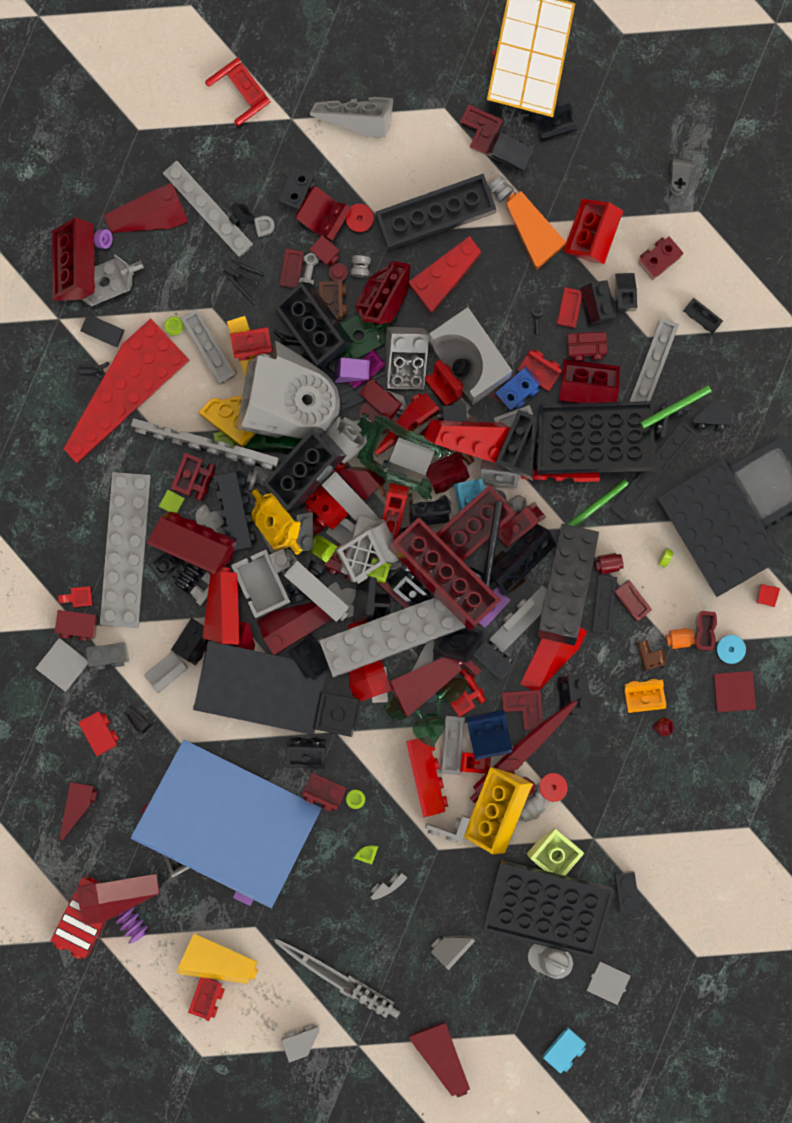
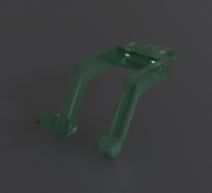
(373, 432)

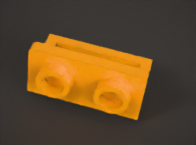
(645, 695)

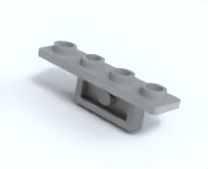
(520, 621)

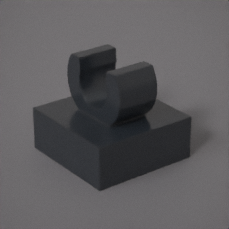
(241, 214)

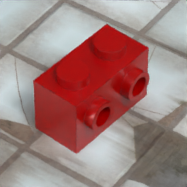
(326, 508)

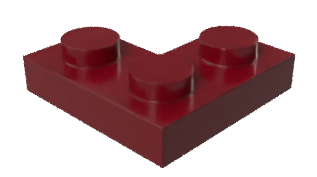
(486, 127)
(525, 701)

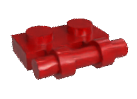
(464, 703)

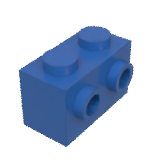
(518, 388)

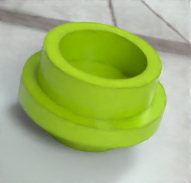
(173, 325)

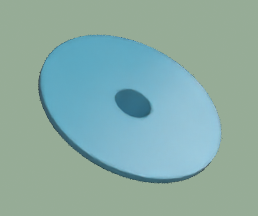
(731, 649)

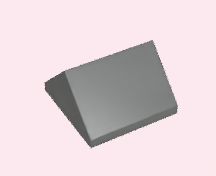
(411, 456)

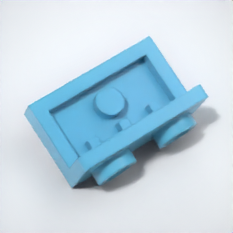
(467, 491)

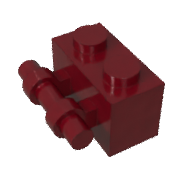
(188, 474)

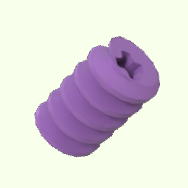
(131, 925)

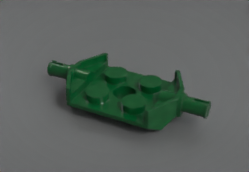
(373, 336)

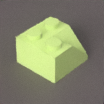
(555, 853)

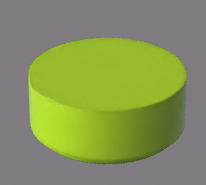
(665, 557)
(355, 799)

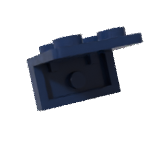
(489, 735)

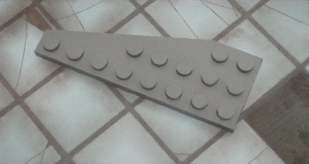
(197, 442)

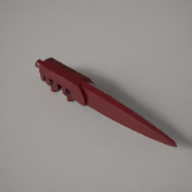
(526, 746)

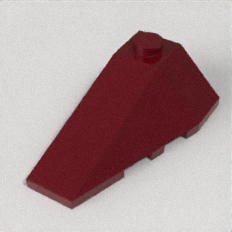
(151, 211)
(290, 625)

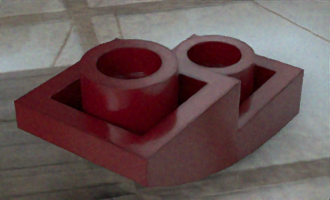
(380, 398)

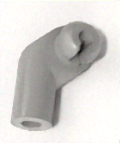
(400, 398)

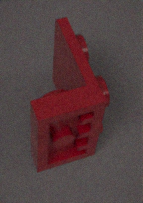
(322, 213)
(324, 792)

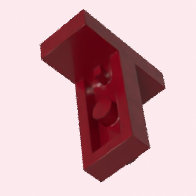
(521, 524)

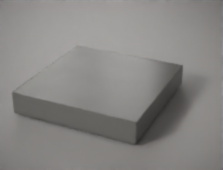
(62, 665)

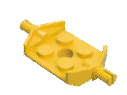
(284, 529)

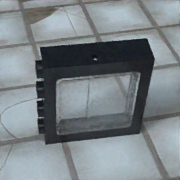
(769, 479)

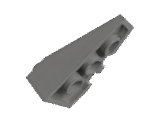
(364, 117)

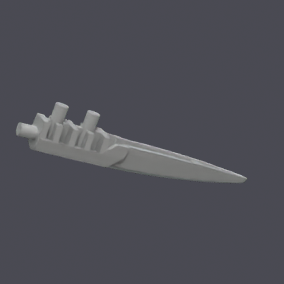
(348, 985)

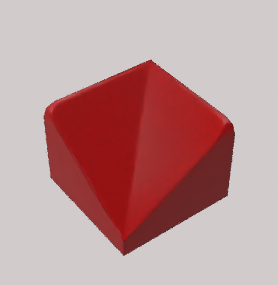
(767, 595)

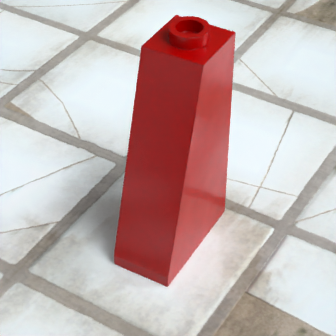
(222, 608)

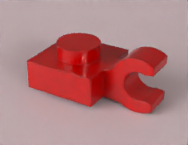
(79, 597)

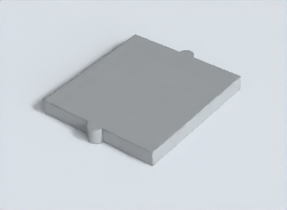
(608, 983)

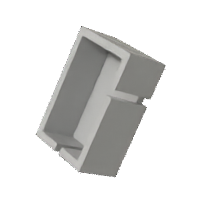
(261, 584)

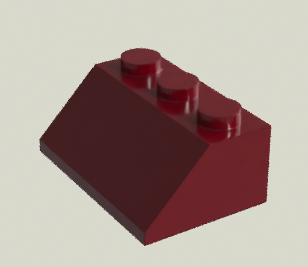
(589, 382)

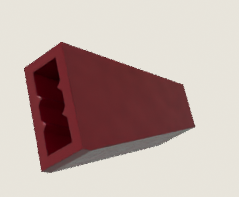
(419, 685)
(440, 1054)

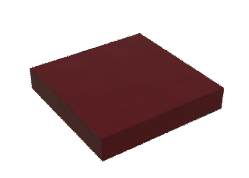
(734, 691)

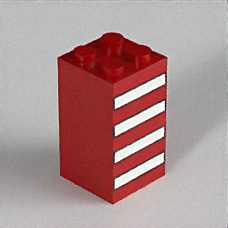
(71, 930)

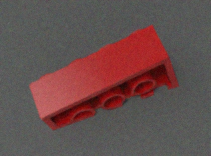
(443, 275)
(472, 438)

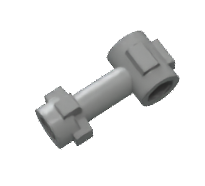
(311, 261)

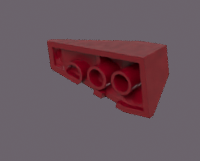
(108, 899)

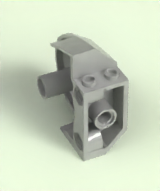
(286, 395)

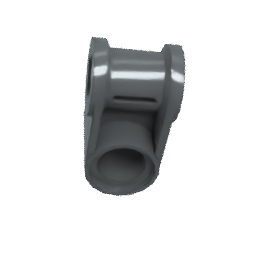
(679, 172)

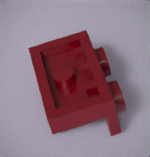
(447, 472)

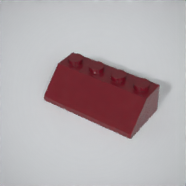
(73, 260)
(192, 542)

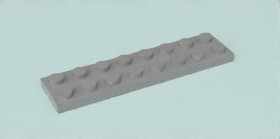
(125, 550)
(389, 636)

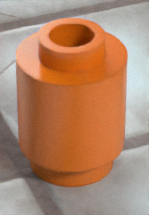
(680, 638)

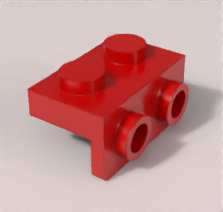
(250, 343)
(545, 371)
(444, 384)
(205, 998)

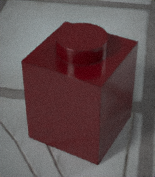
(325, 251)

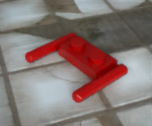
(245, 85)

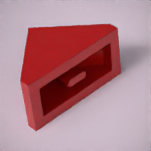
(472, 765)

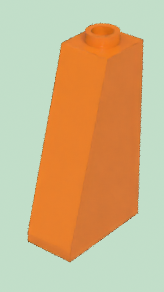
(535, 232)

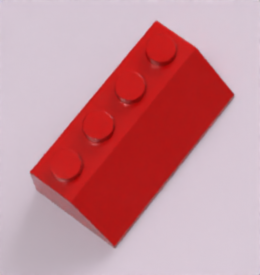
(426, 778)

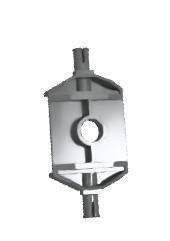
(120, 279)

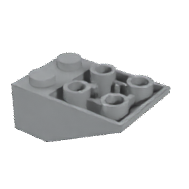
(406, 357)

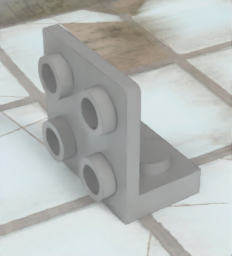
(460, 827)

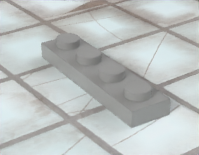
(208, 346)

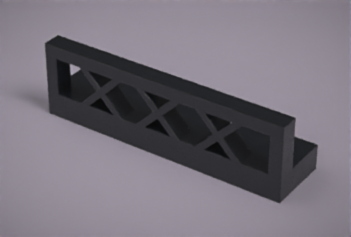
(520, 555)

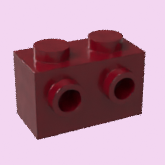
(660, 258)

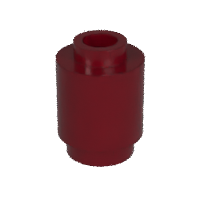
(609, 563)

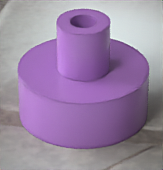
(103, 238)

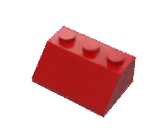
(593, 231)

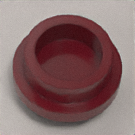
(338, 271)

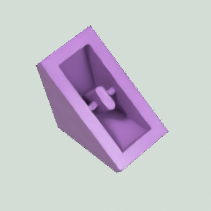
(351, 370)

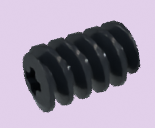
(187, 576)

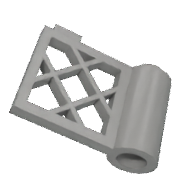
(379, 539)

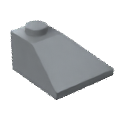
(451, 948)

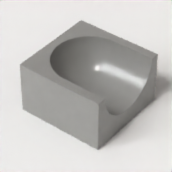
(466, 339)

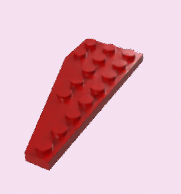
(133, 377)

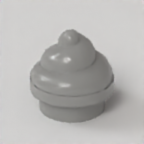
(518, 503)

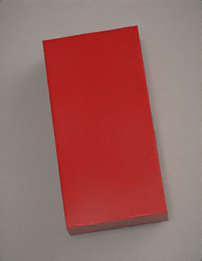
(569, 308)

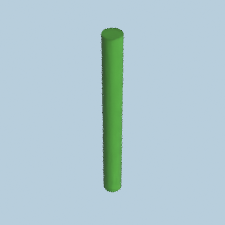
(676, 406)
(600, 502)

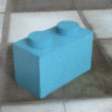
(564, 1050)

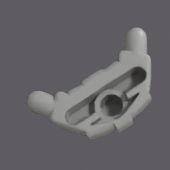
(533, 806)

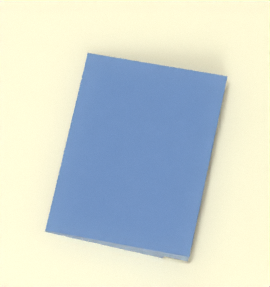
(226, 823)

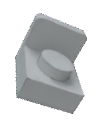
(258, 476)

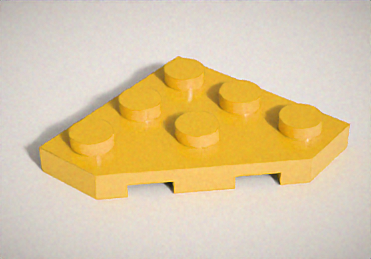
(224, 416)

